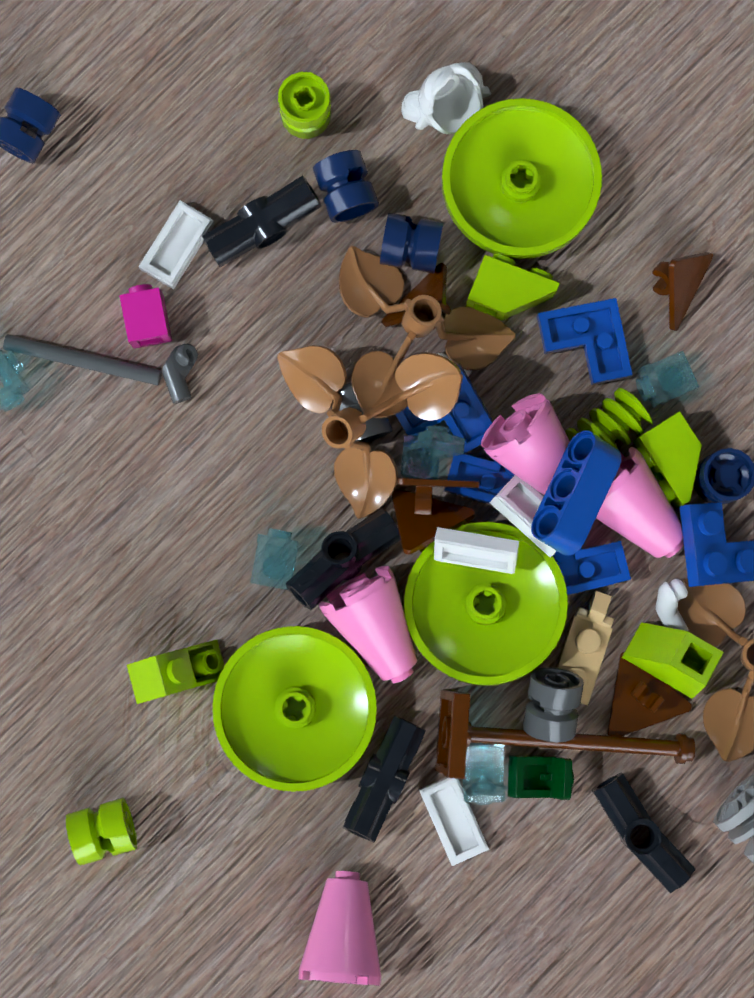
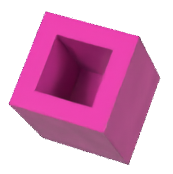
(145, 316)

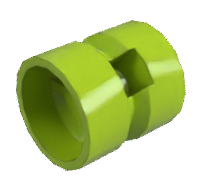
(304, 105)
(101, 831)

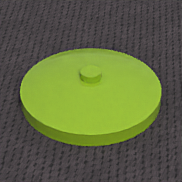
(521, 178)
(483, 621)
(294, 708)

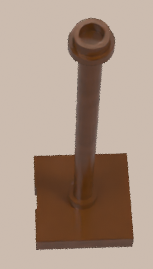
(457, 734)

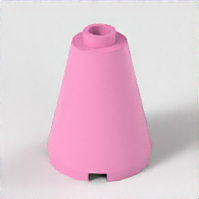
(528, 441)
(640, 509)
(373, 623)
(342, 935)

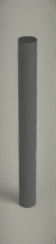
(82, 359)

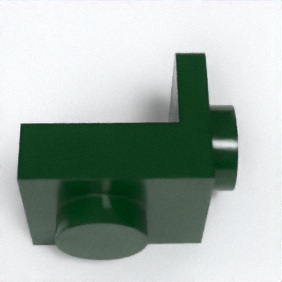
(540, 777)

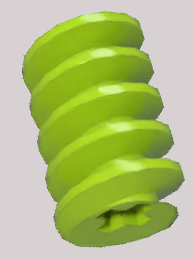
(616, 419)

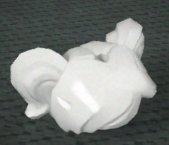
(446, 98)

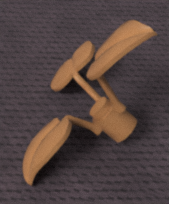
(367, 286)
(367, 476)
(727, 715)

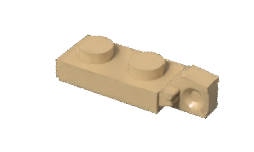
(587, 642)

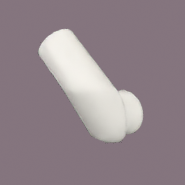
(667, 604)

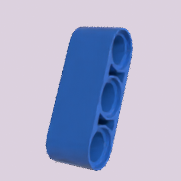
(576, 493)

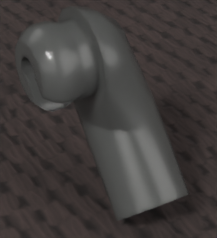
(176, 370)

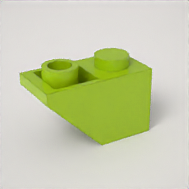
(508, 290)
(672, 456)
(673, 657)
(175, 671)

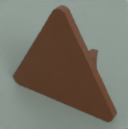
(681, 282)
(431, 285)
(424, 491)
(420, 529)
(641, 700)

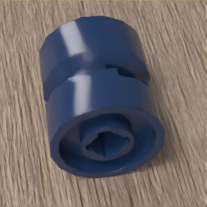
(32, 113)
(346, 189)
(411, 243)
(724, 476)

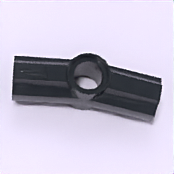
(262, 221)
(325, 573)
(384, 779)
(658, 852)

